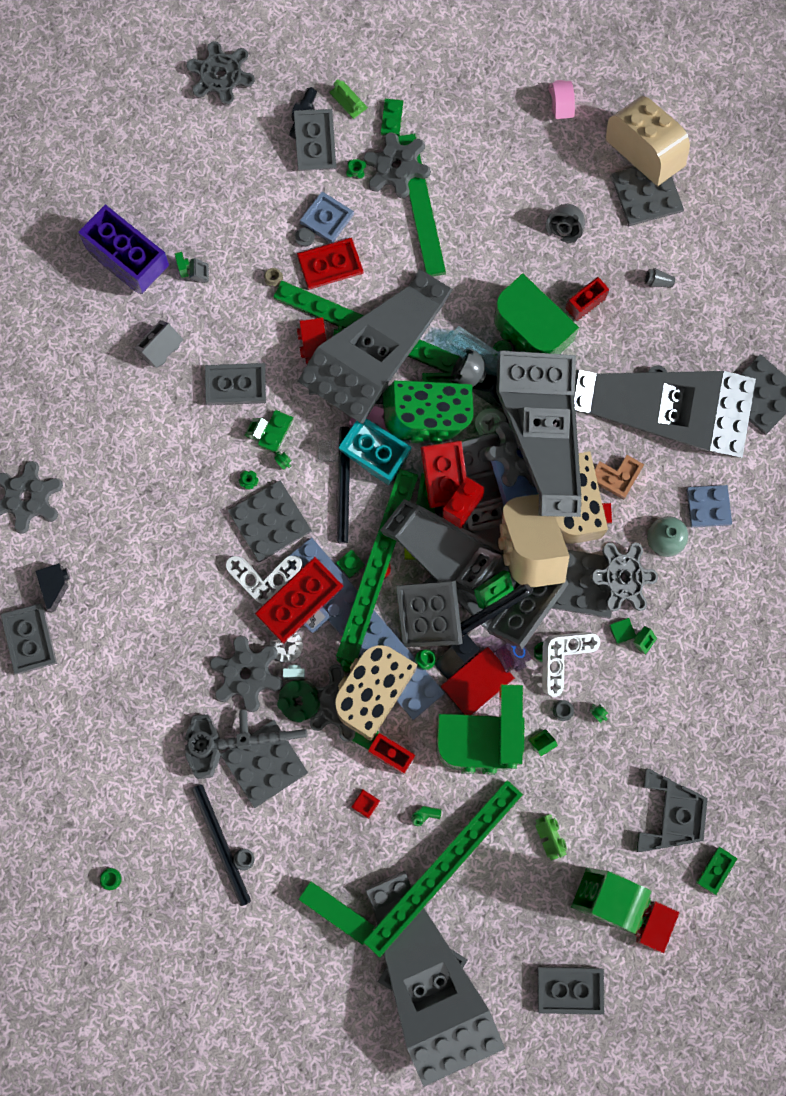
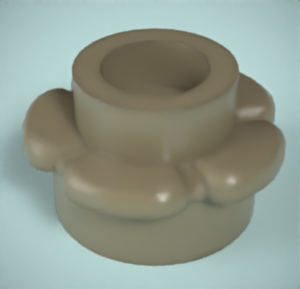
(270, 273)

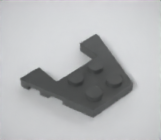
(682, 815)

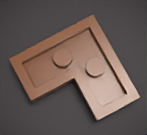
(618, 481)

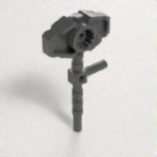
(205, 742)

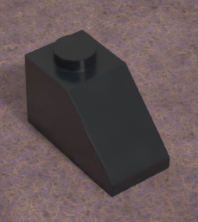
(487, 390)
(53, 584)
(457, 656)

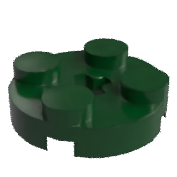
(288, 705)

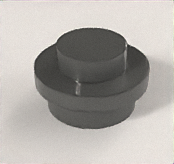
(304, 237)
(563, 710)
(243, 859)

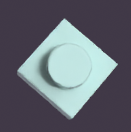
(294, 672)

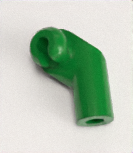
(424, 813)

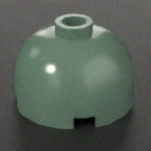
(667, 536)

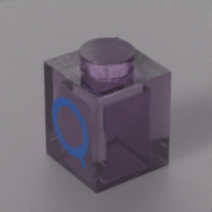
(513, 657)

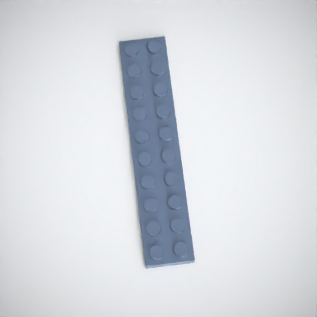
(421, 689)

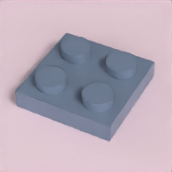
(327, 217)
(709, 506)

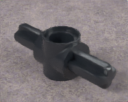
(304, 104)

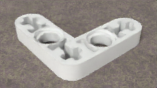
(260, 583)
(560, 650)

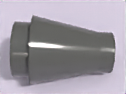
(658, 278)

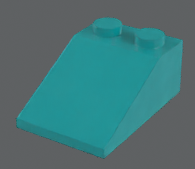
(375, 450)

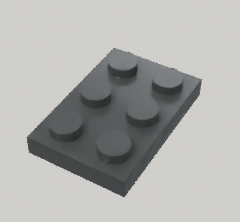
(315, 139)
(235, 384)
(28, 639)
(570, 990)

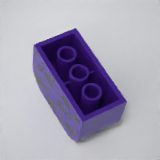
(123, 249)

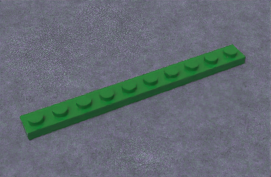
(344, 317)
(374, 573)
(442, 869)

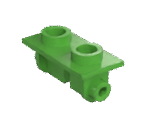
(347, 99)
(554, 844)

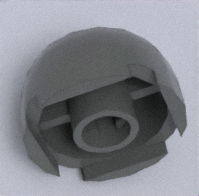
(567, 220)
(470, 367)

